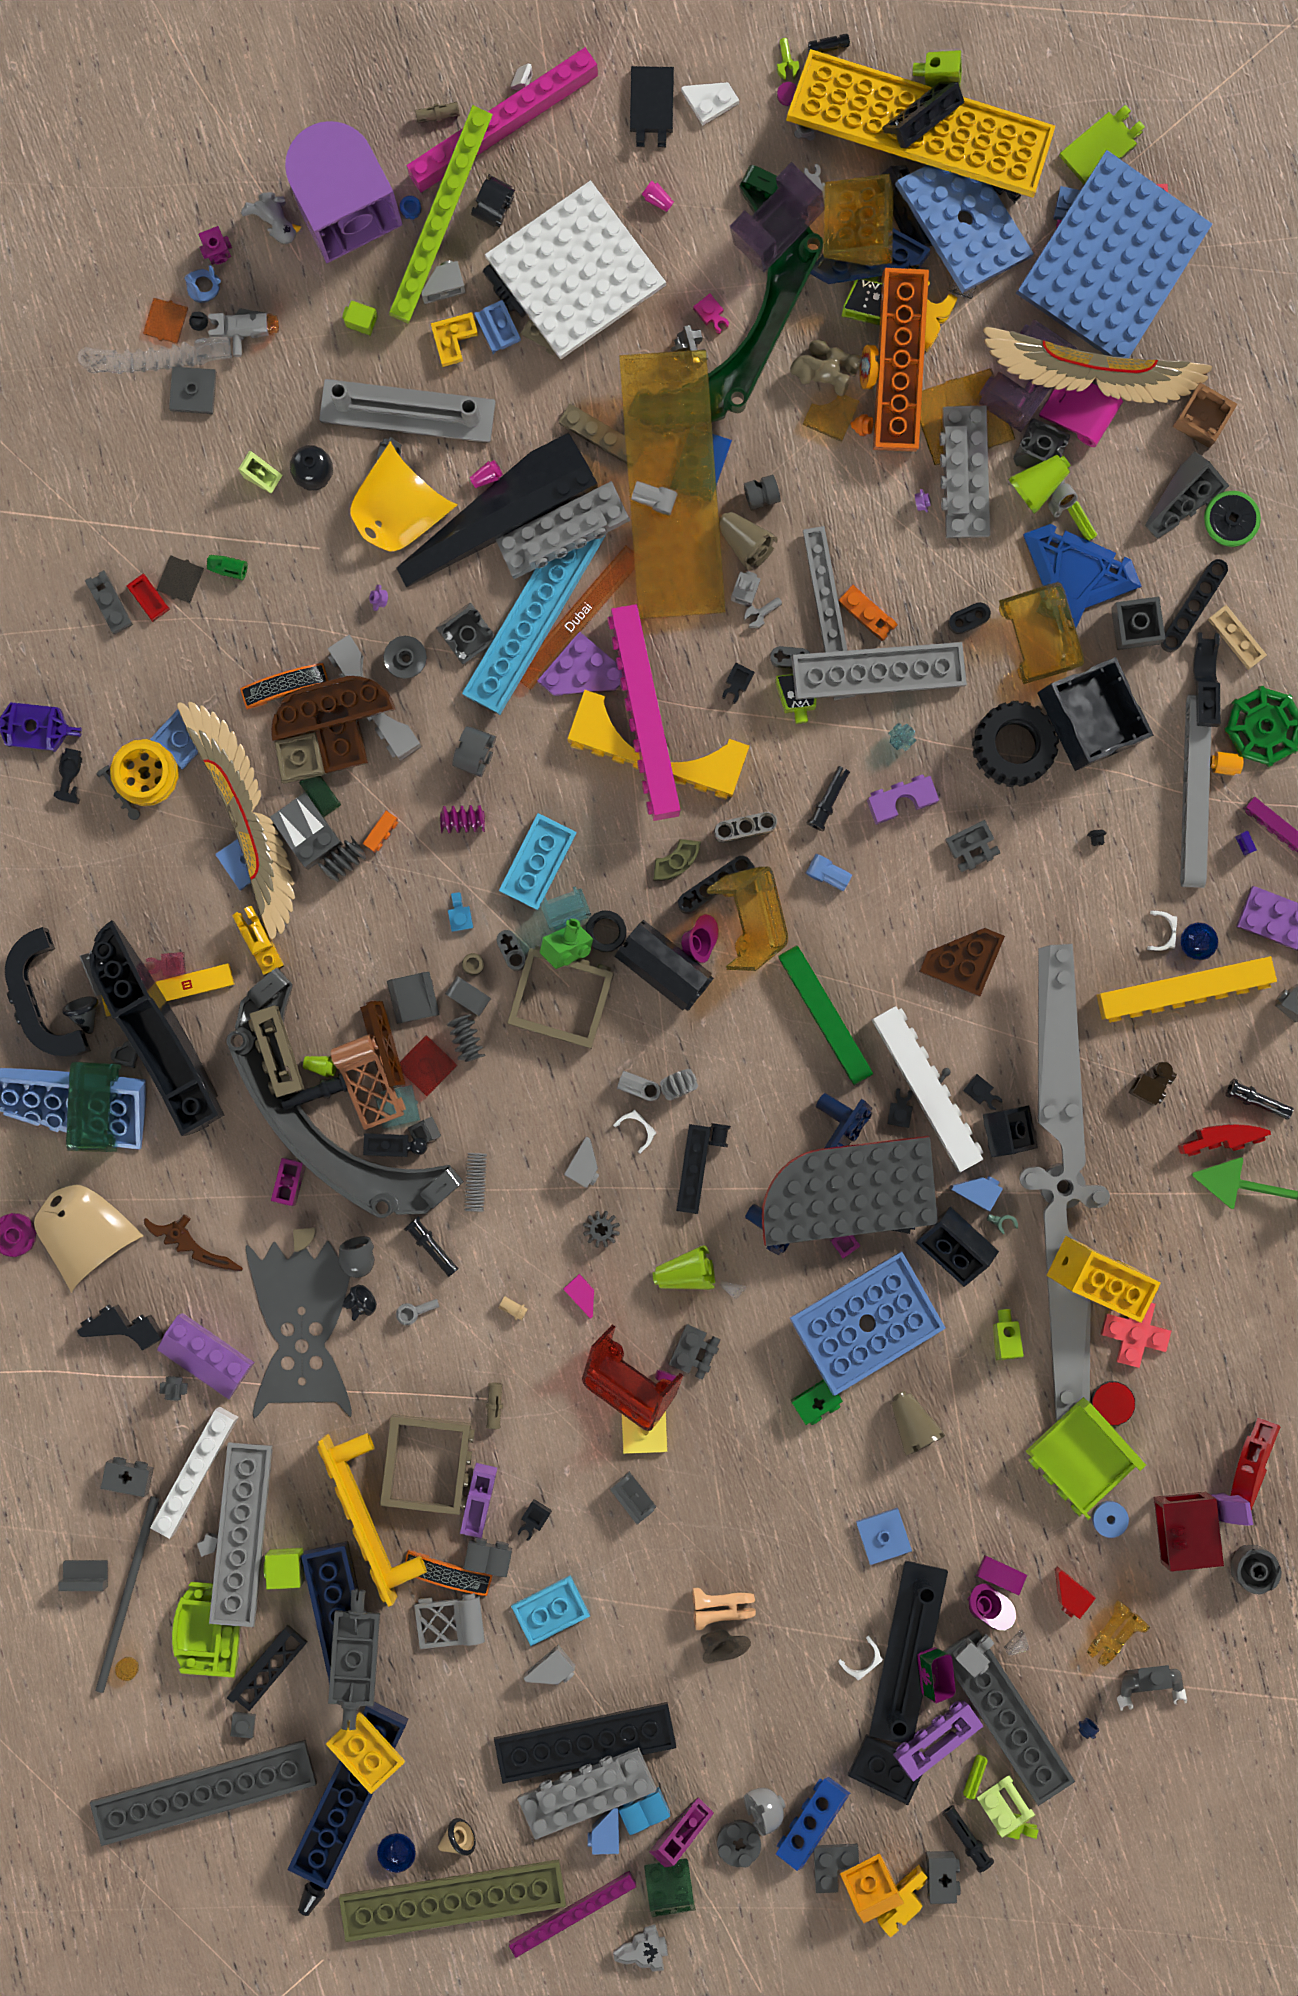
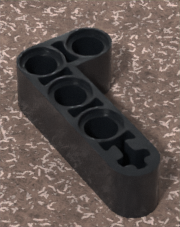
(728, 869)

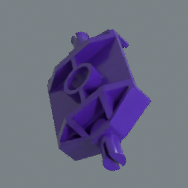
(50, 727)

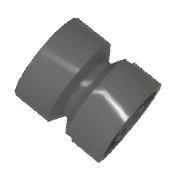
(762, 492)

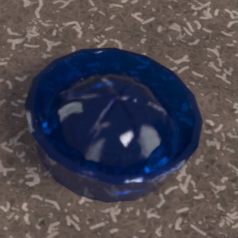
(1199, 941)
(396, 1853)

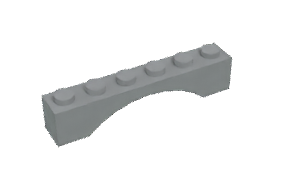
(398, 735)

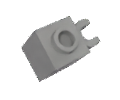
(745, 588)
(973, 1656)

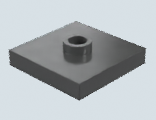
(192, 390)

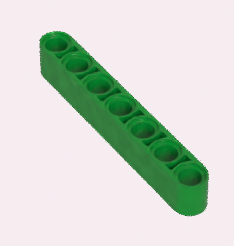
(825, 1015)

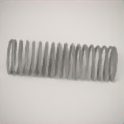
(477, 1180)

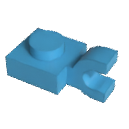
(460, 916)

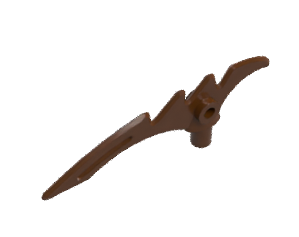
(177, 1233)

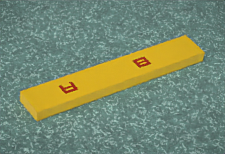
(193, 983)

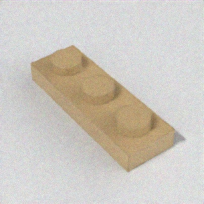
(1237, 637)

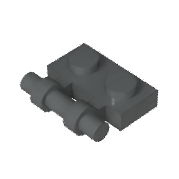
(970, 839)
(688, 1348)

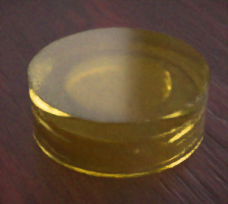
(127, 1668)

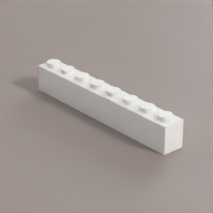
(927, 1088)

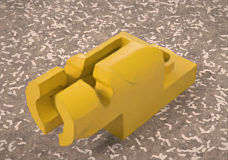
(258, 941)
(912, 1904)

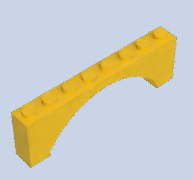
(714, 772)

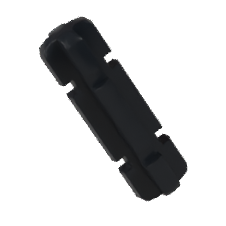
(830, 43)

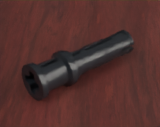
(824, 808)
(323, 1089)
(1250, 1093)
(421, 1240)
(973, 1847)

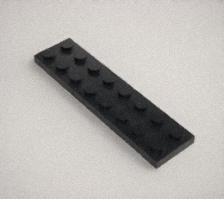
(584, 1742)

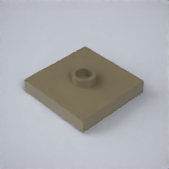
(299, 758)

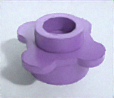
(922, 501)
(378, 598)

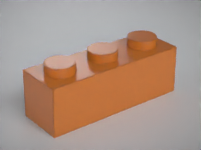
(381, 831)

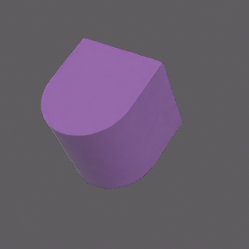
(340, 188)

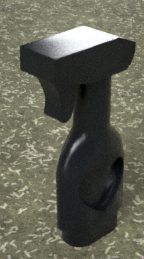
(69, 769)

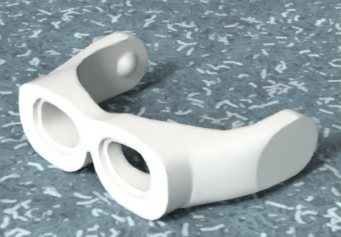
(1173, 923)
(635, 1115)
(858, 1674)

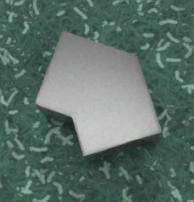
(208, 1545)

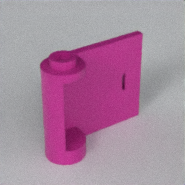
(1082, 412)

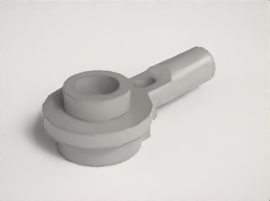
(408, 1313)

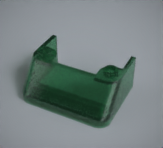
(90, 1107)

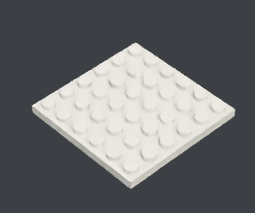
(575, 269)

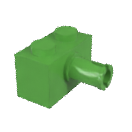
(566, 944)

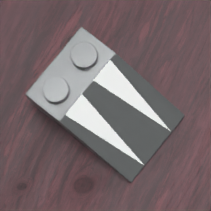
(306, 831)

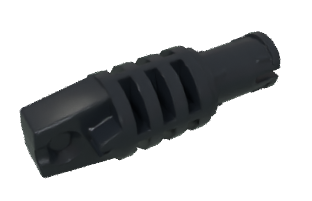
(502, 291)

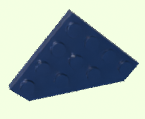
(906, 255)

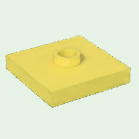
(642, 1441)

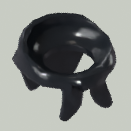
(360, 1301)

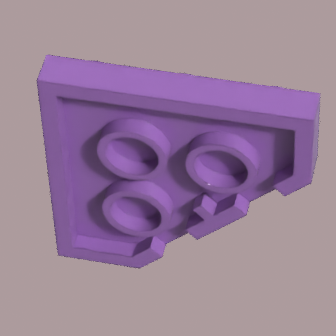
(580, 668)

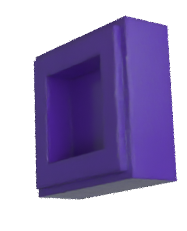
(1245, 843)

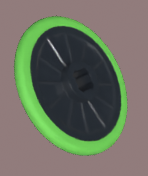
(1240, 507)

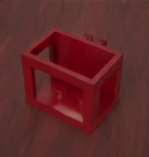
(1188, 1531)

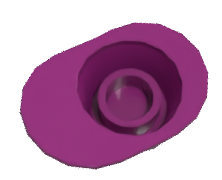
(701, 938)
(991, 1607)

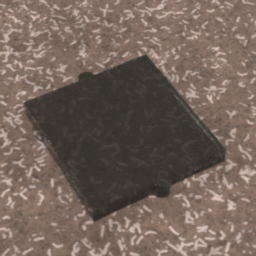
(180, 579)

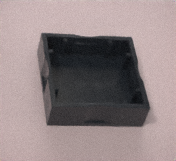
(1095, 714)

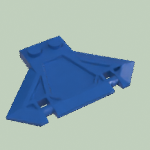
(1080, 568)

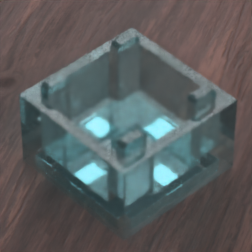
(565, 907)

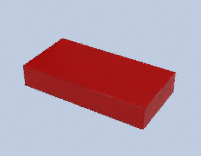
(148, 597)

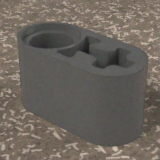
(503, 948)
(468, 996)

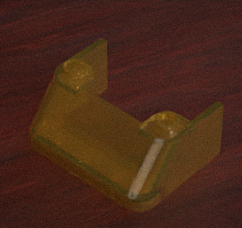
(758, 914)

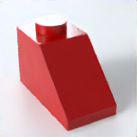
(1072, 1595)

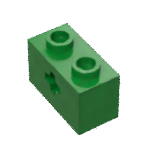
(805, 1400)

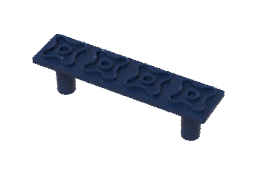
(848, 1130)

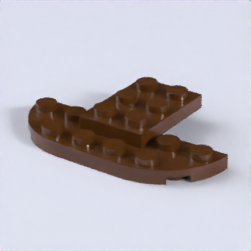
(334, 713)

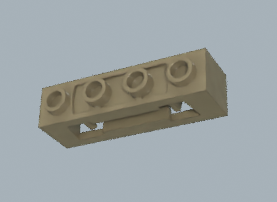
(263, 1045)

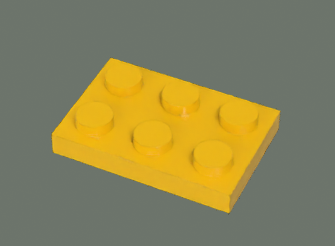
(365, 1753)

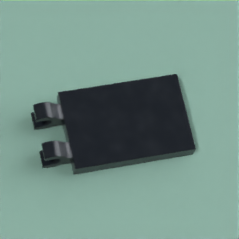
(651, 102)

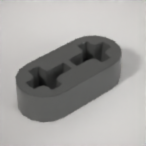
(786, 651)

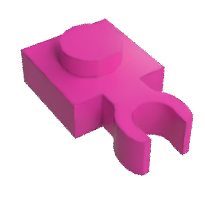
(710, 311)

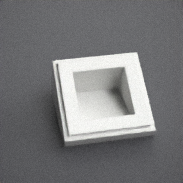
(522, 77)

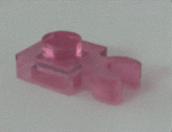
(170, 964)

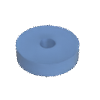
(1120, 1521)

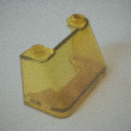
(1043, 632)

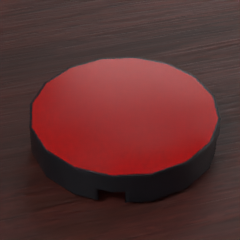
(1114, 1402)

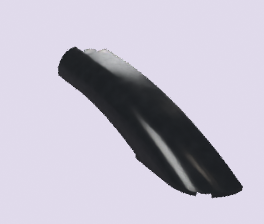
(153, 1031)

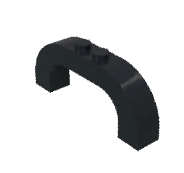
(24, 1000)

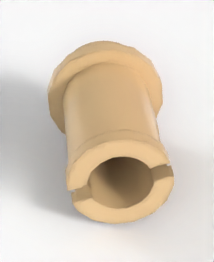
(513, 1308)

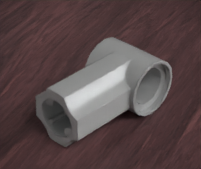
(660, 498)
(637, 1085)

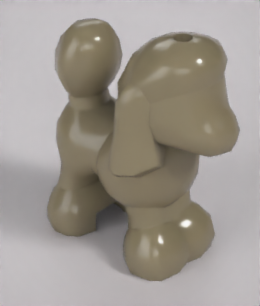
(828, 370)

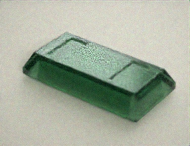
(320, 794)

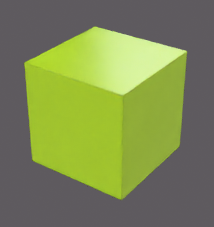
(284, 1568)

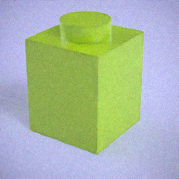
(360, 317)

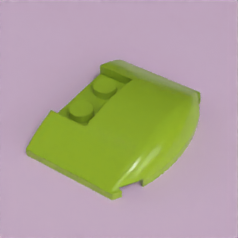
(199, 1645)

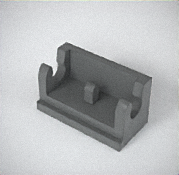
(633, 1497)

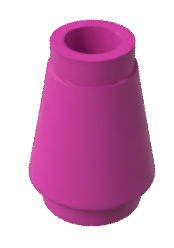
(657, 196)
(486, 474)

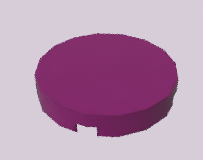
(16, 1234)

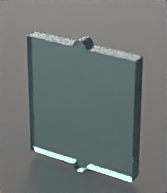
(410, 1114)

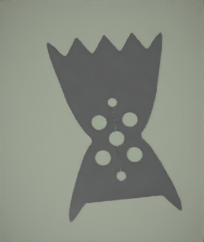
(281, 1289)

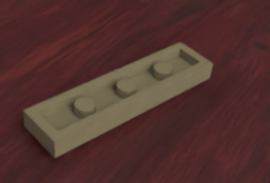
(594, 432)

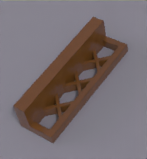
(378, 1025)

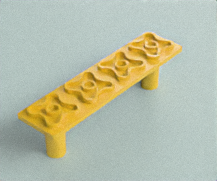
(364, 1531)

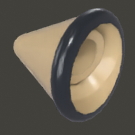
(458, 1838)

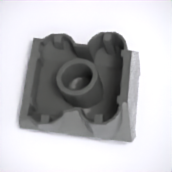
(1040, 444)
(466, 633)
(413, 997)

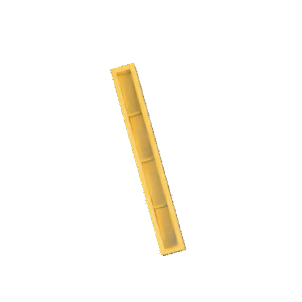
(1185, 988)

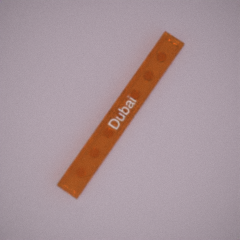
(580, 615)

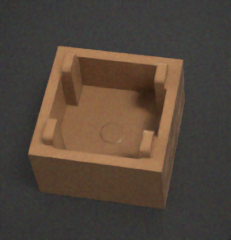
(1205, 415)

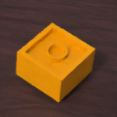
(871, 1888)

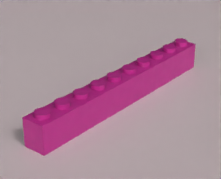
(510, 115)
(644, 712)

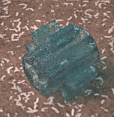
(902, 737)

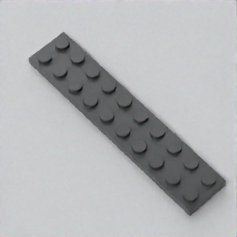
(203, 1792)

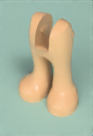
(703, 1601)

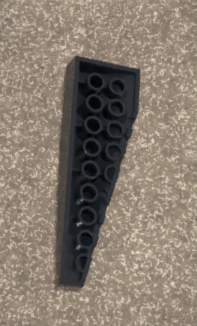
(523, 494)

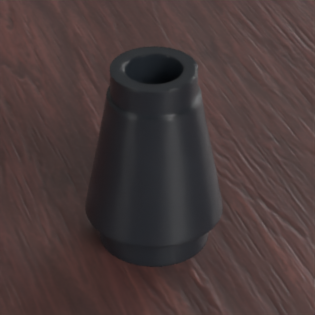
(310, 1898)

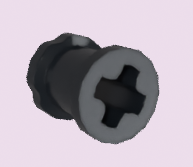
(719, 1135)

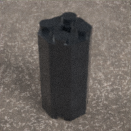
(664, 966)

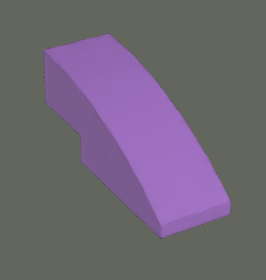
(478, 1500)
(1233, 1509)

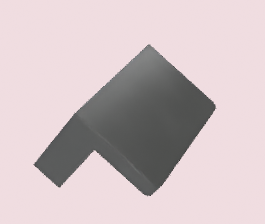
(84, 1575)

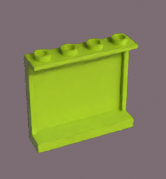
(1083, 1457)

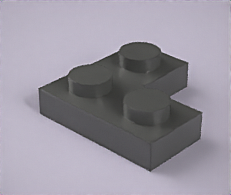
(829, 1860)

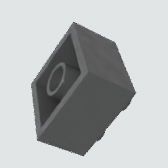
(1138, 623)

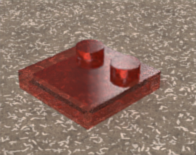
(427, 1065)

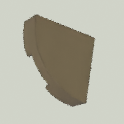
(303, 1238)

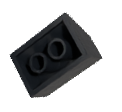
(957, 1247)

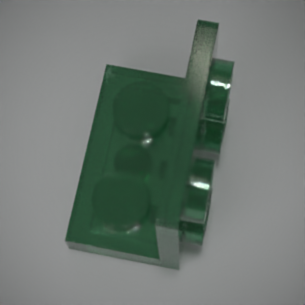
(669, 1888)

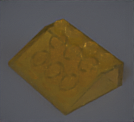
(859, 220)

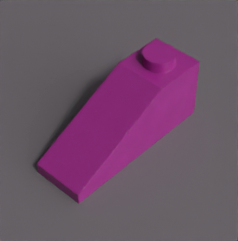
(681, 1833)

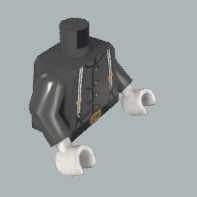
(1149, 1680)

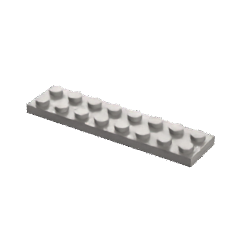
(878, 670)
(241, 1534)

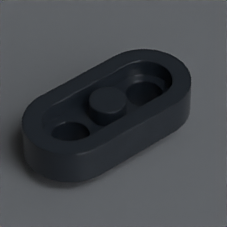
(968, 618)

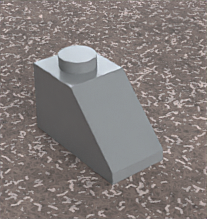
(444, 283)
(584, 1165)
(552, 1668)

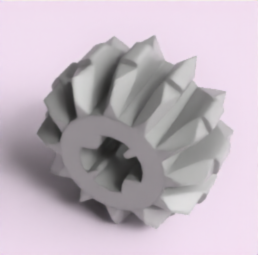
(678, 1084)

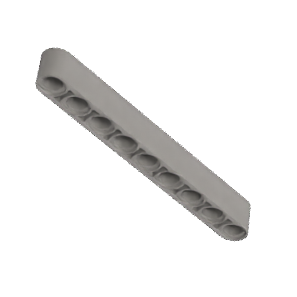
(1195, 799)

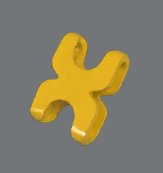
(937, 315)

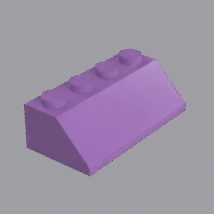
(205, 1355)

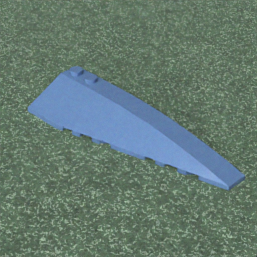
(43, 1100)

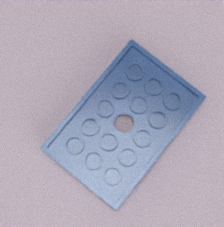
(968, 251)
(901, 1317)

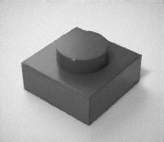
(243, 1725)

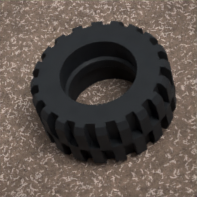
(1041, 731)

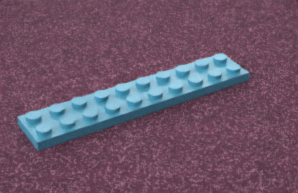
(527, 628)

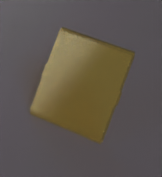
(959, 392)

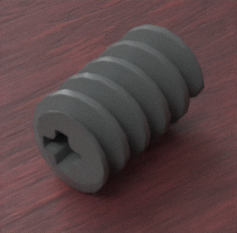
(342, 860)
(465, 1038)

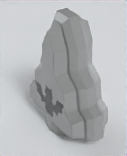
(645, 1950)

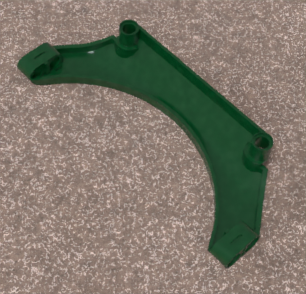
(784, 285)

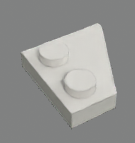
(710, 100)

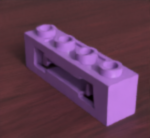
(961, 1718)

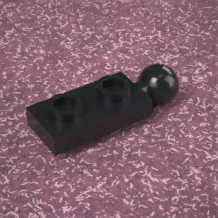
(392, 1145)

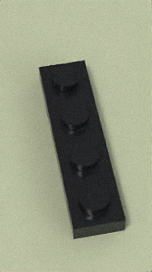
(693, 1169)

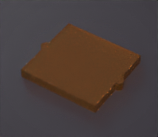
(165, 320)

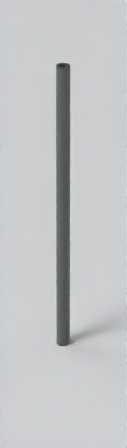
(127, 1593)

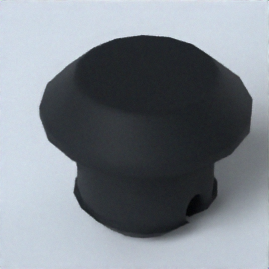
(198, 321)
(1097, 837)

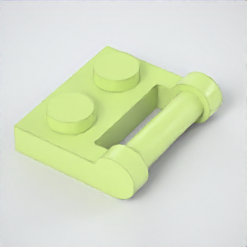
(998, 1809)

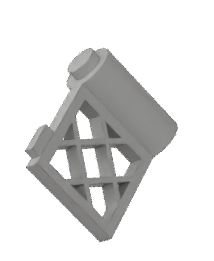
(467, 1617)

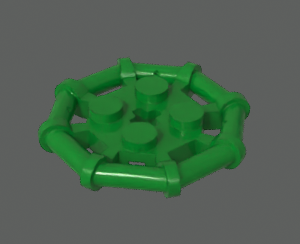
(1253, 722)

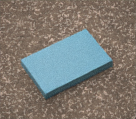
(550, 1610)

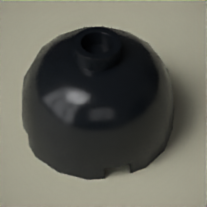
(311, 467)

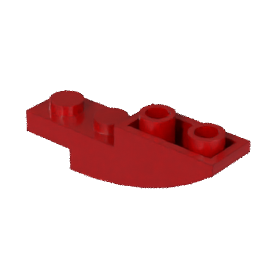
(1231, 1135)
(1253, 1459)

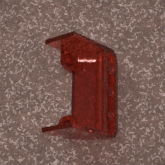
(624, 1386)

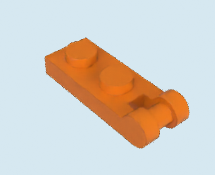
(867, 612)

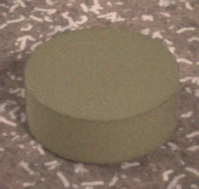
(473, 964)

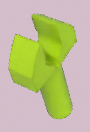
(793, 65)

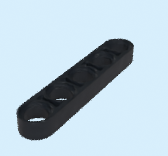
(1203, 599)

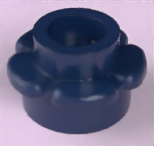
(1088, 1728)

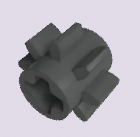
(173, 1388)

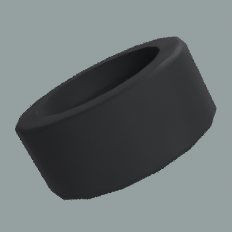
(604, 914)

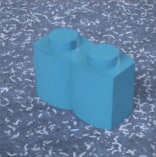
(644, 1812)

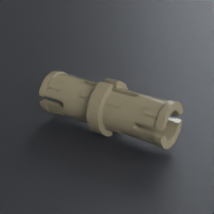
(437, 112)
(494, 1405)

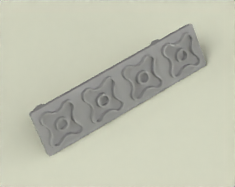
(407, 410)

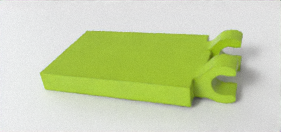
(1106, 134)

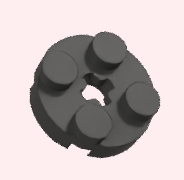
(727, 1849)

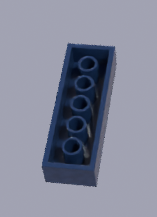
(330, 1582)

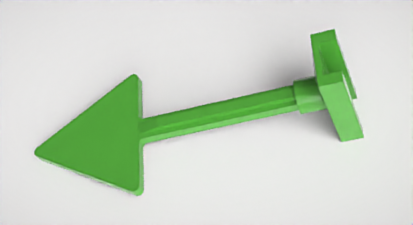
(1225, 1181)

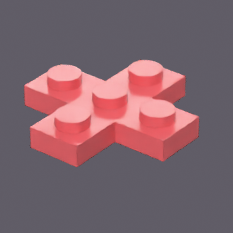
(1135, 1336)

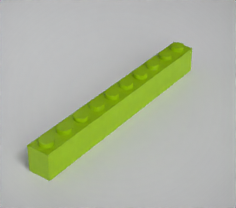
(440, 214)

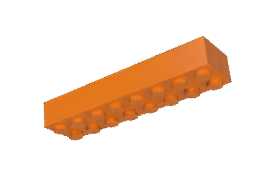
(900, 359)

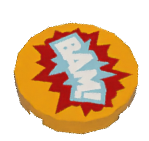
(869, 367)

